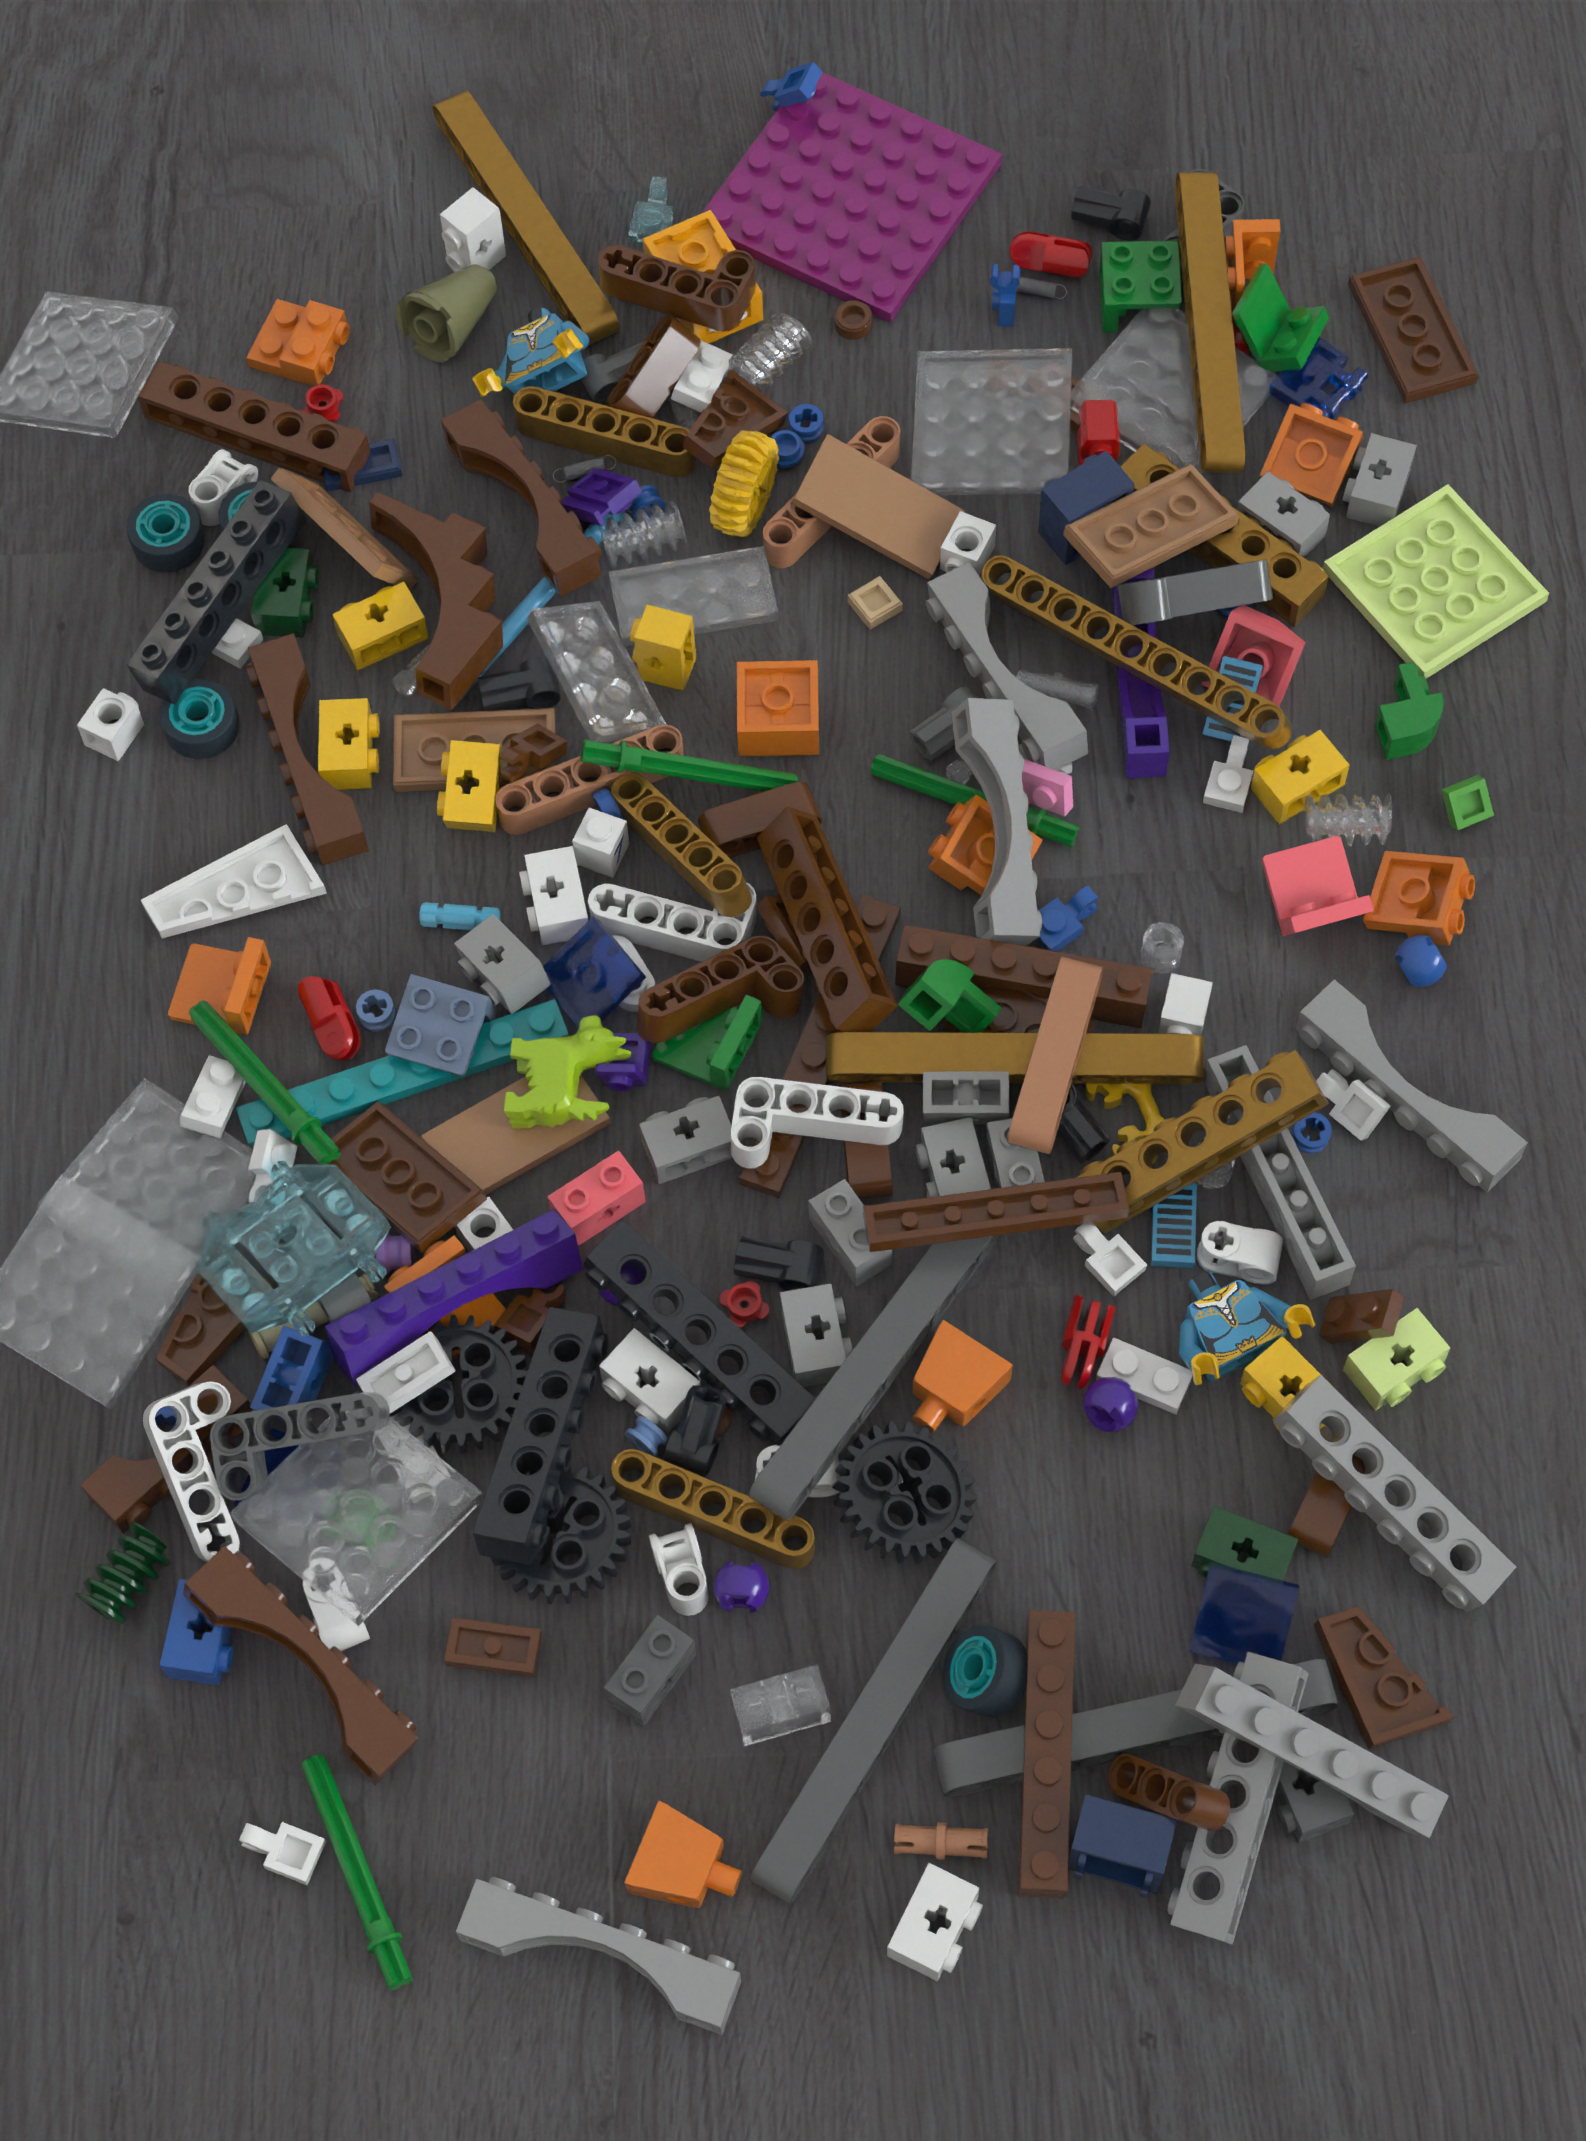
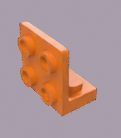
(1247, 247)
(226, 980)

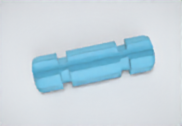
(454, 916)

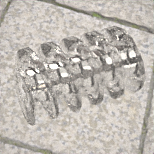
(770, 350)
(642, 533)
(1349, 819)

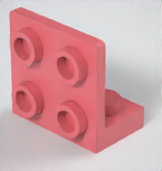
(1312, 886)

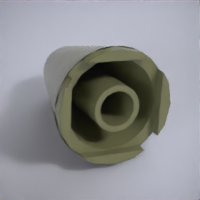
(446, 311)

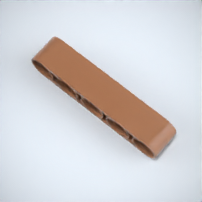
(804, 532)
(568, 780)
(1055, 1055)

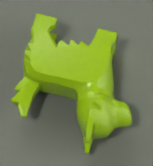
(554, 1075)

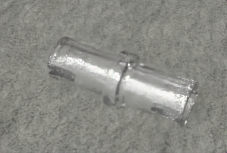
(1061, 688)

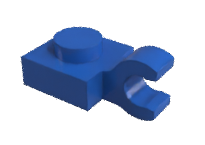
(795, 87)
(1004, 293)
(1062, 922)

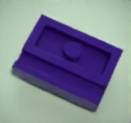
(600, 494)

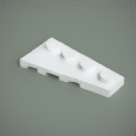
(242, 883)

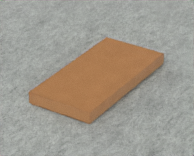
(876, 506)
(1150, 525)
(344, 529)
(424, 738)
(492, 1152)

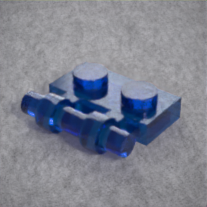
(1321, 368)

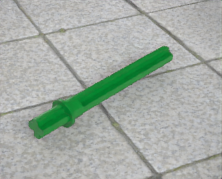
(661, 763)
(954, 792)
(304, 1128)
(378, 1926)

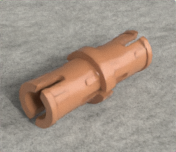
(941, 1841)

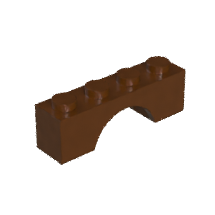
(130, 1488)

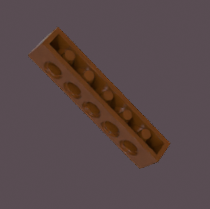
(194, 404)
(826, 922)

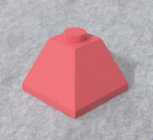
(1261, 641)

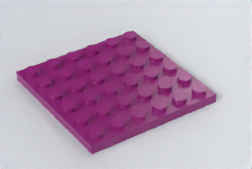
(852, 194)

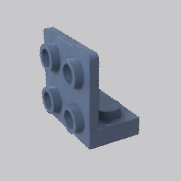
(438, 1025)

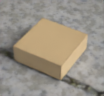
(875, 602)

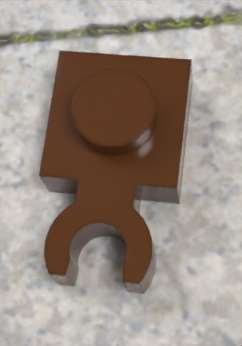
(526, 1316)

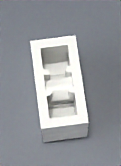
(472, 232)
(554, 874)
(641, 1360)
(935, 1895)

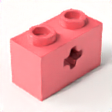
(598, 1197)

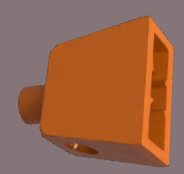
(957, 1378)
(679, 1861)

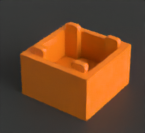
(778, 708)

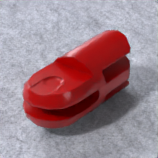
(1051, 254)
(330, 1017)
(1084, 1342)

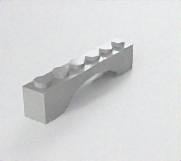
(1047, 725)
(989, 745)
(1474, 1142)
(1312, 1748)
(510, 1922)

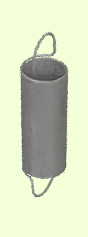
(1037, 287)
(580, 469)

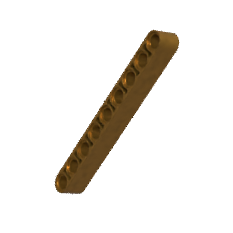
(525, 216)
(1209, 323)
(1148, 663)
(1102, 1060)

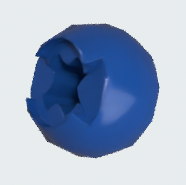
(1420, 961)

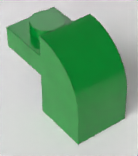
(1414, 720)
(948, 993)

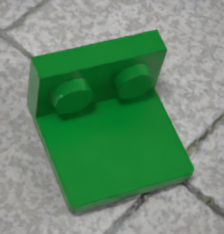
(1137, 278)
(1275, 334)
(715, 1047)

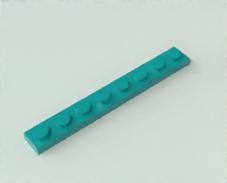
(395, 1078)

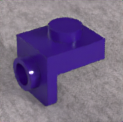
(633, 1071)

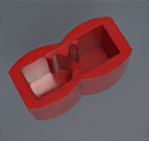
(1098, 429)

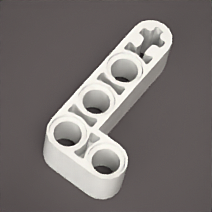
(622, 909)
(814, 1122)
(200, 1474)

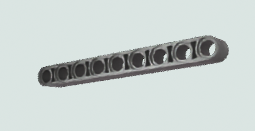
(867, 1374)
(873, 1722)
(1101, 1736)

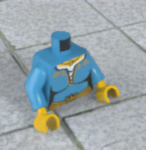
(539, 356)
(1233, 1326)

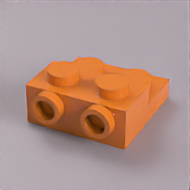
(299, 341)
(1313, 452)
(968, 849)
(1420, 895)

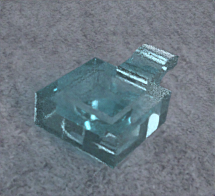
(652, 215)

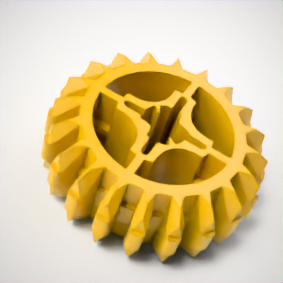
(744, 483)

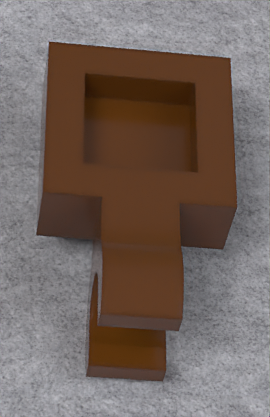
(531, 747)

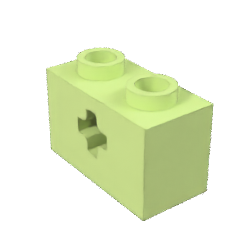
(1414, 1343)

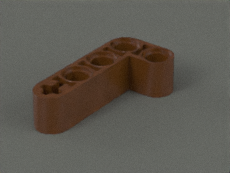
(677, 290)
(719, 983)

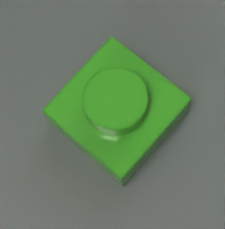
(1467, 802)

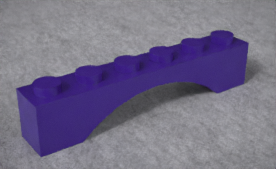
(1141, 709)
(525, 1257)

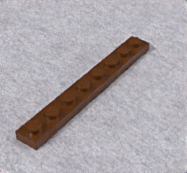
(809, 1057)

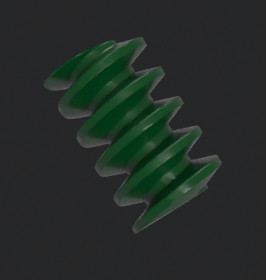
(125, 1574)

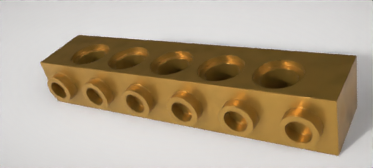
(1291, 596)
(1222, 1143)

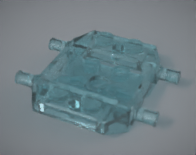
(302, 1267)

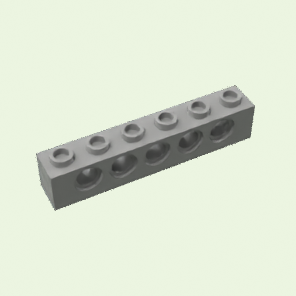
(1288, 1191)
(1417, 1498)
(1247, 1823)

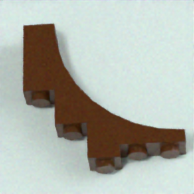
(450, 557)

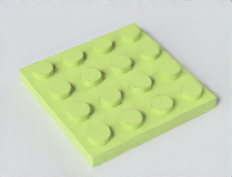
(1435, 581)

